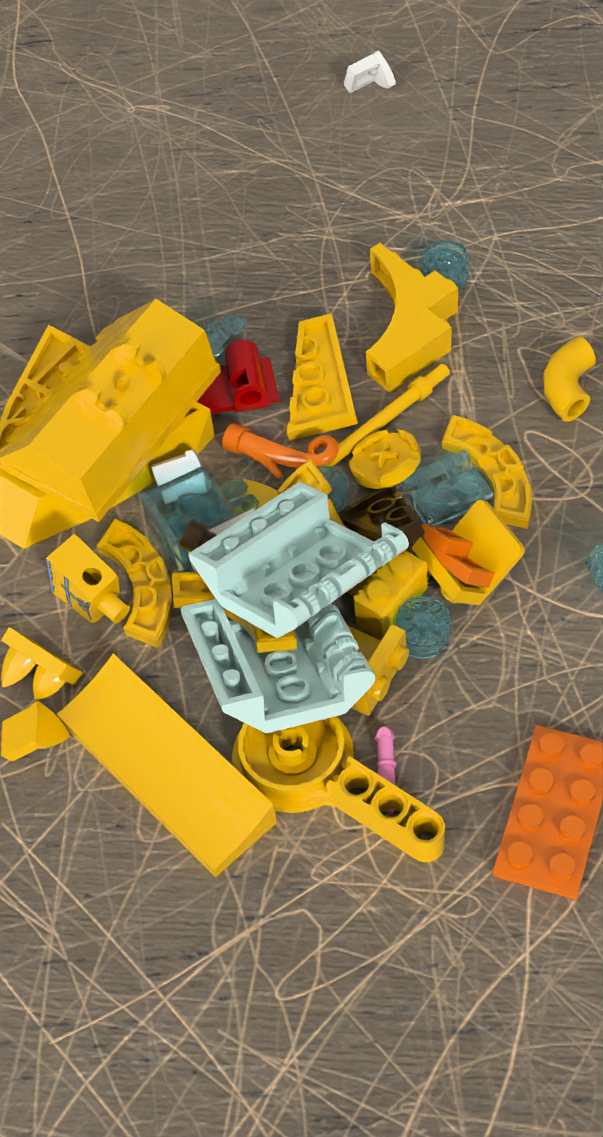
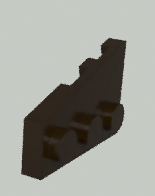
(380, 507)

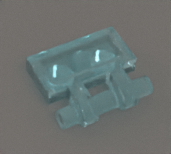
(222, 329)
(448, 497)

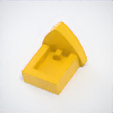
(31, 730)

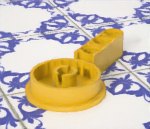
(325, 775)

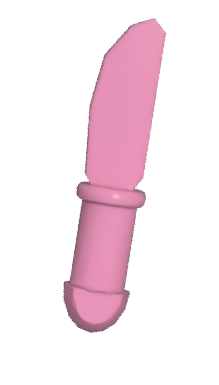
(386, 763)

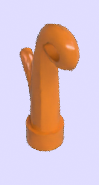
(269, 453)

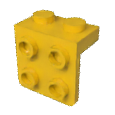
(492, 547)
(385, 659)

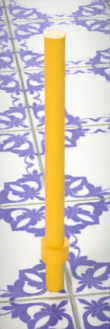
(417, 391)

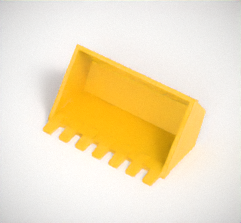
(113, 409)

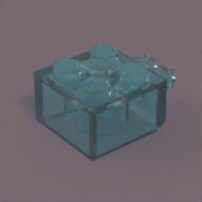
(195, 497)

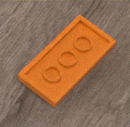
(553, 814)

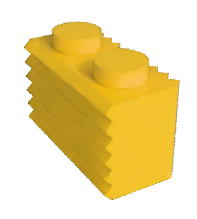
(387, 591)

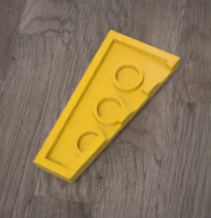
(320, 382)

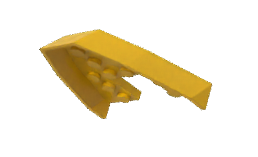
(29, 513)

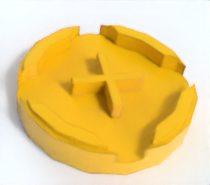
(385, 459)

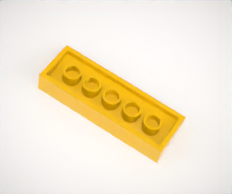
(168, 767)

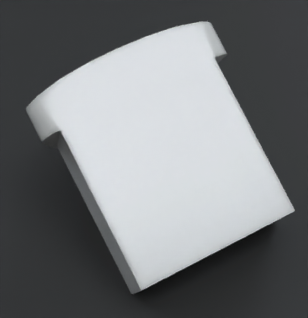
(369, 70)
(175, 467)

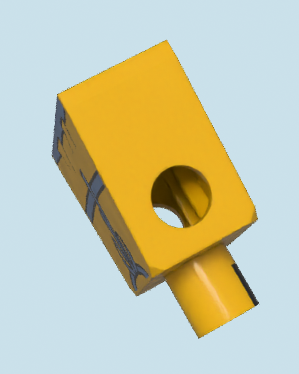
(85, 582)

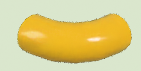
(562, 377)

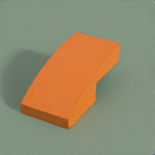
(453, 552)

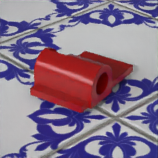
(243, 382)

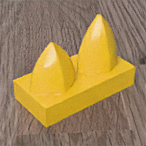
(24, 655)

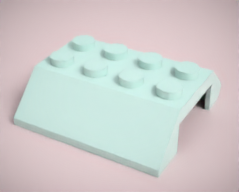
(289, 560)
(280, 686)

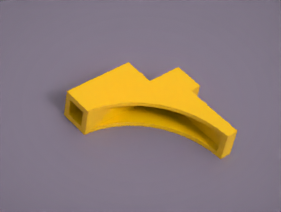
(419, 324)

